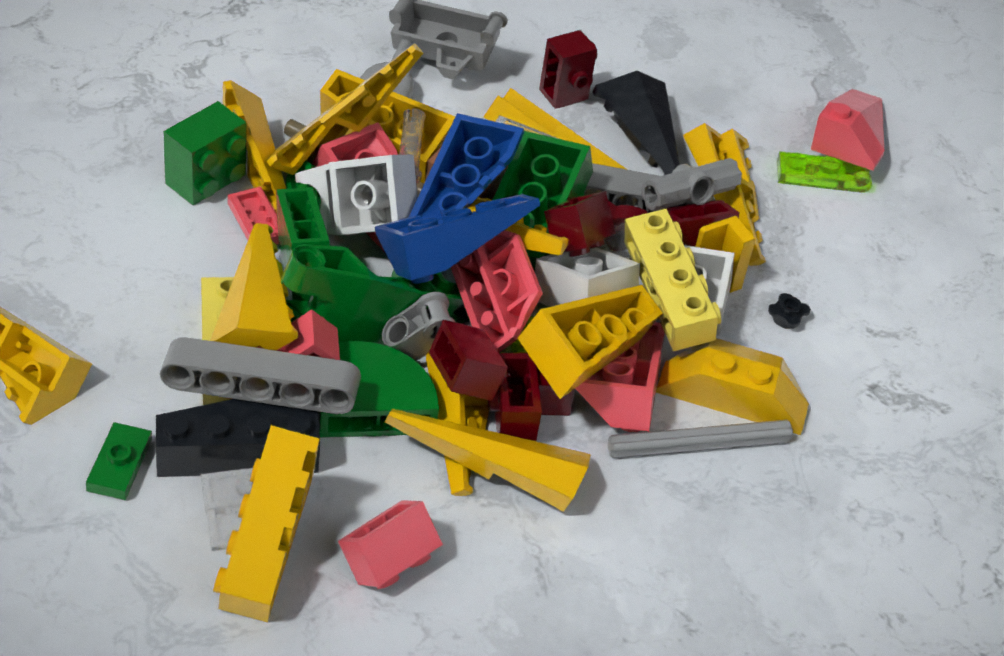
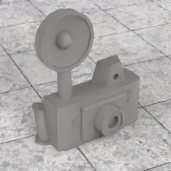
(443, 35)

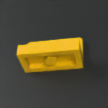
(732, 237)

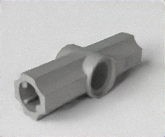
(691, 184)

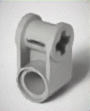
(416, 326)

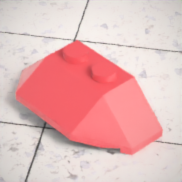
(498, 288)

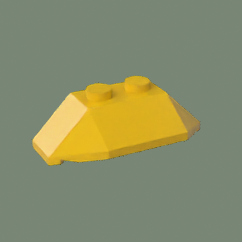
(735, 383)

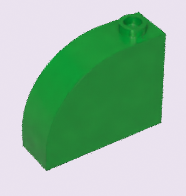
(298, 224)
(386, 383)

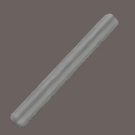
(699, 438)

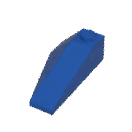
(466, 164)
(433, 245)

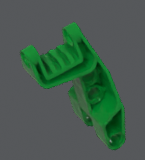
(354, 296)

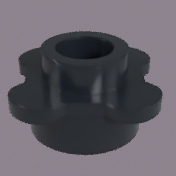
(788, 311)

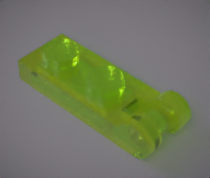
(822, 172)

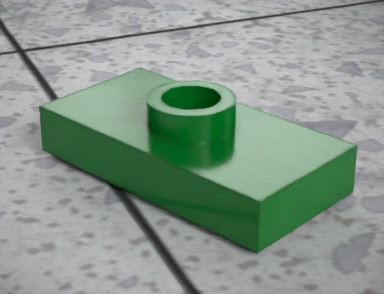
(119, 461)

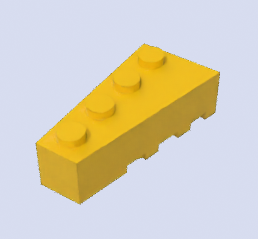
(587, 334)
(267, 524)

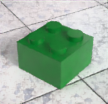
(205, 152)

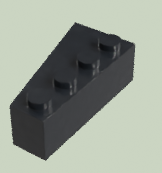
(223, 435)

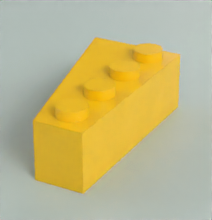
(391, 115)

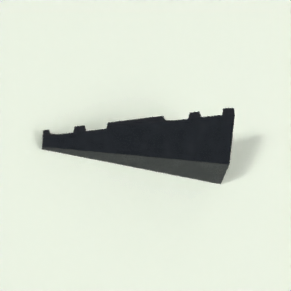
(643, 115)

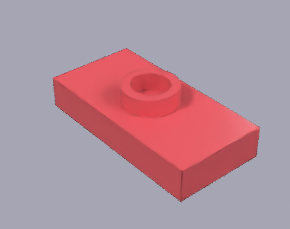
(251, 208)

